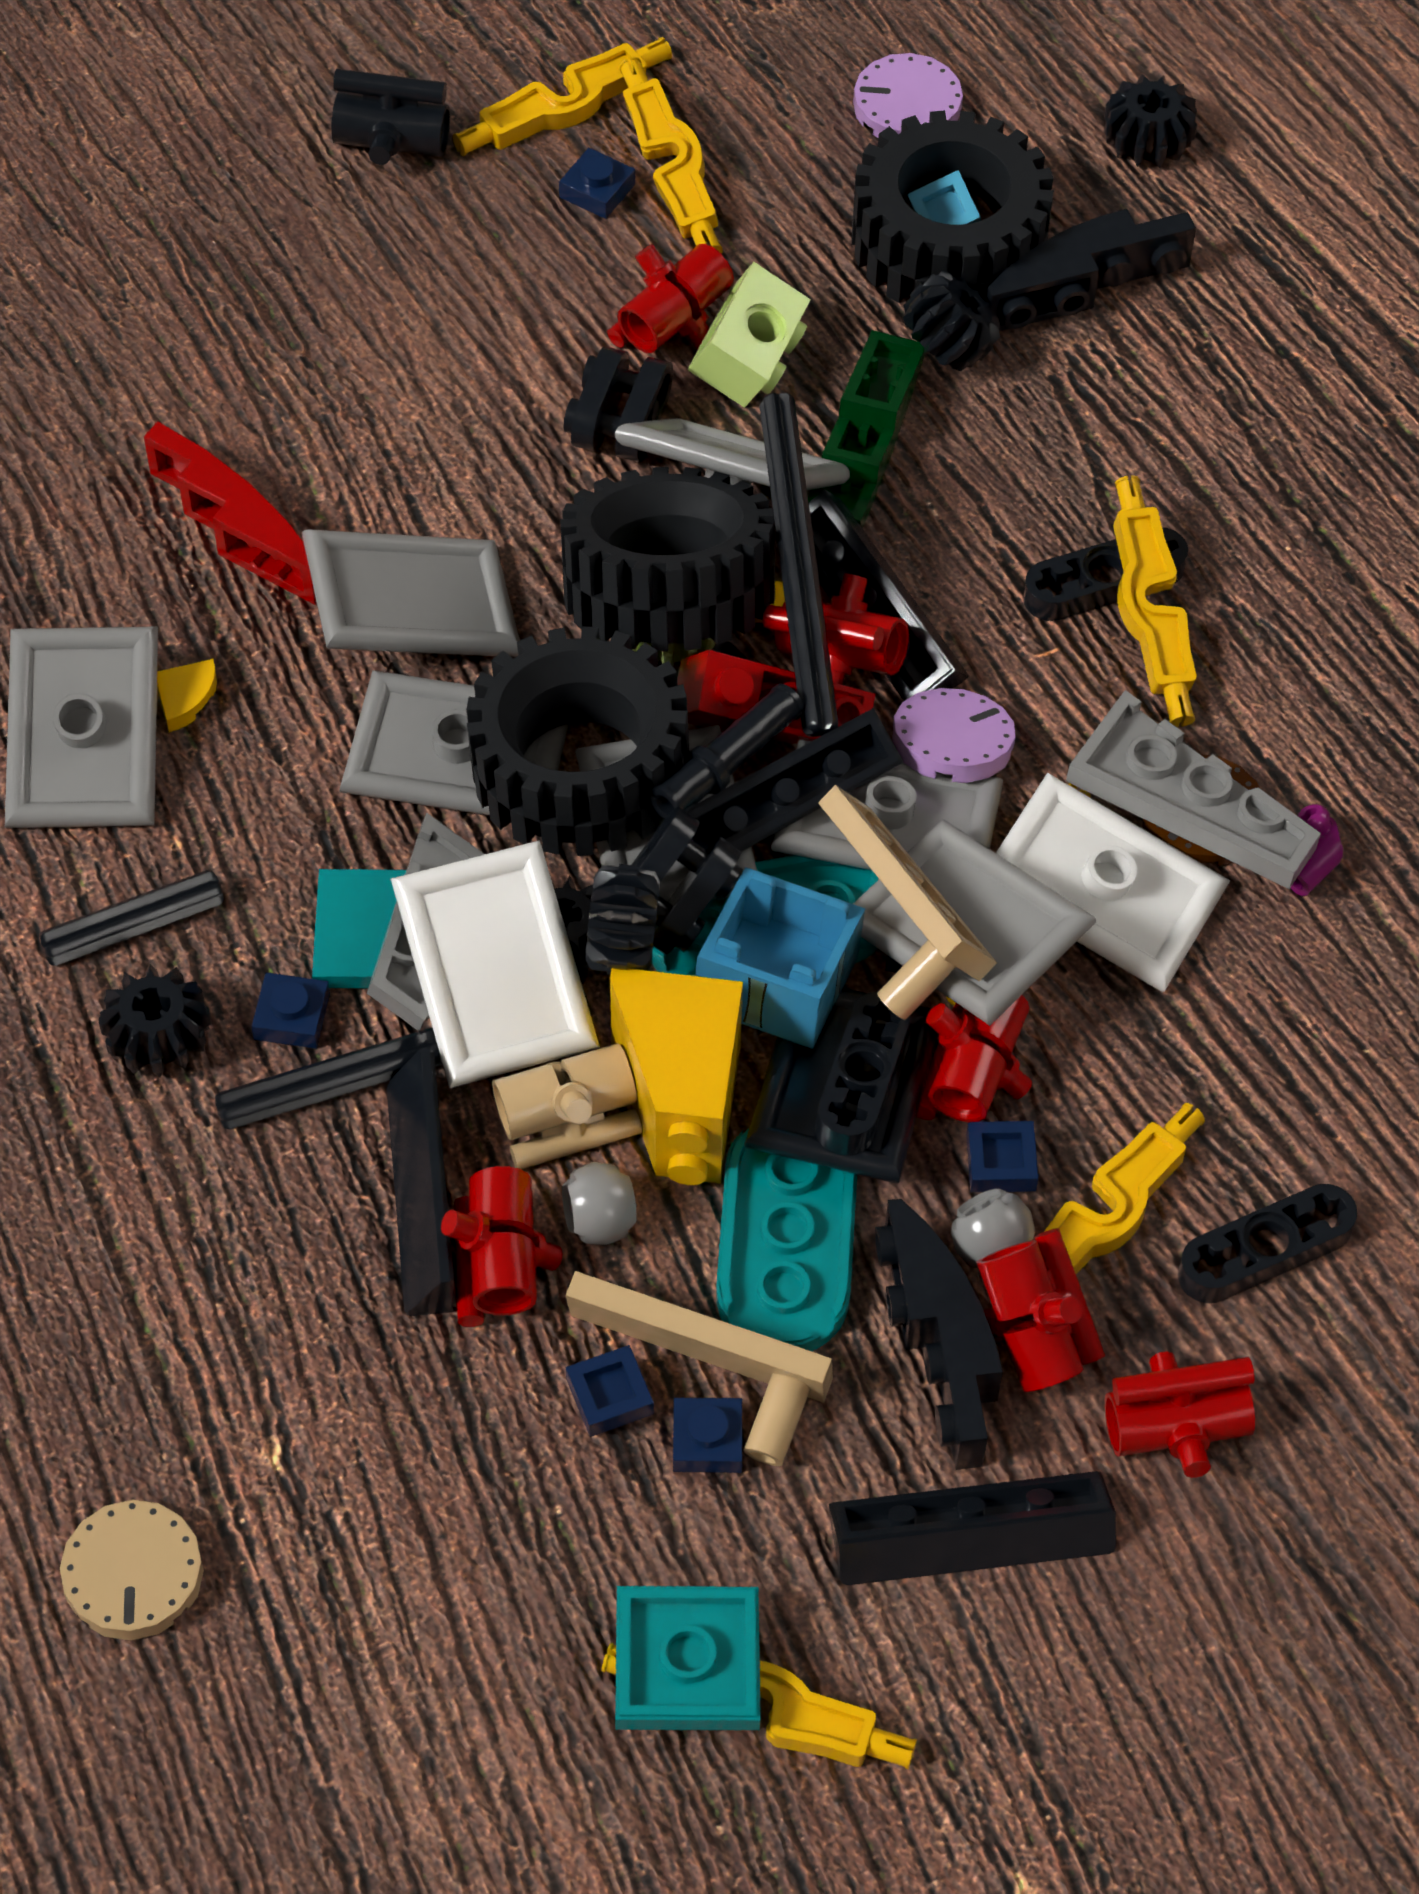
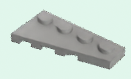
(1174, 787)

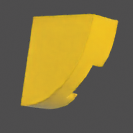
(185, 691)

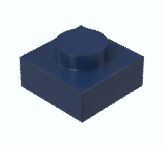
(597, 183)
(291, 1010)
(1002, 1156)
(609, 1390)
(707, 1435)

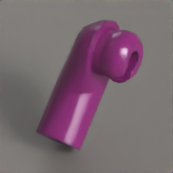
(1328, 850)

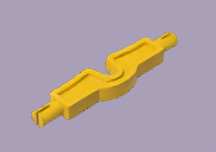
(540, 109)
(664, 135)
(1158, 628)
(1125, 1187)
(816, 1722)

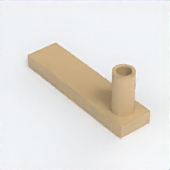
(949, 938)
(787, 1369)

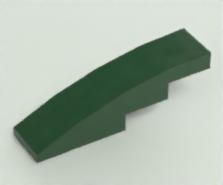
(872, 418)

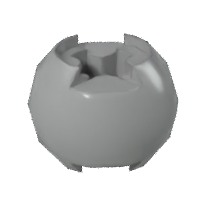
(599, 1203)
(990, 1224)

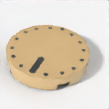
(131, 1569)

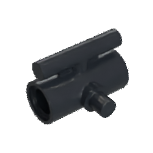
(390, 114)

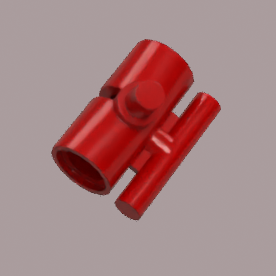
(673, 298)
(853, 634)
(972, 1062)
(497, 1245)
(1040, 1310)
(1181, 1409)

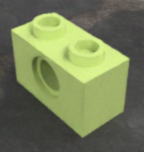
(750, 335)

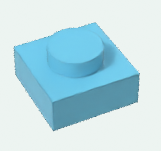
(945, 201)

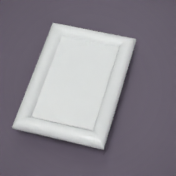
(1136, 886)
(495, 964)

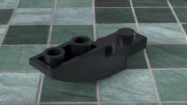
(1068, 268)
(946, 1320)

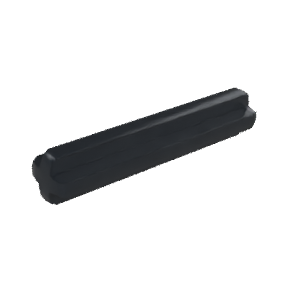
(131, 917)

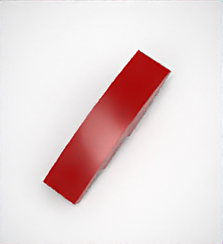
(243, 521)

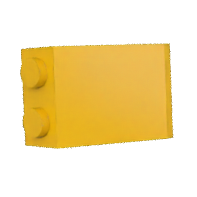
(684, 1065)

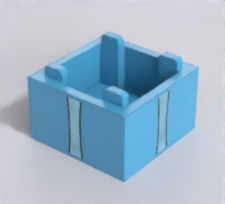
(787, 950)

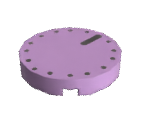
(905, 87)
(953, 734)

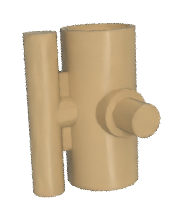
(568, 1105)

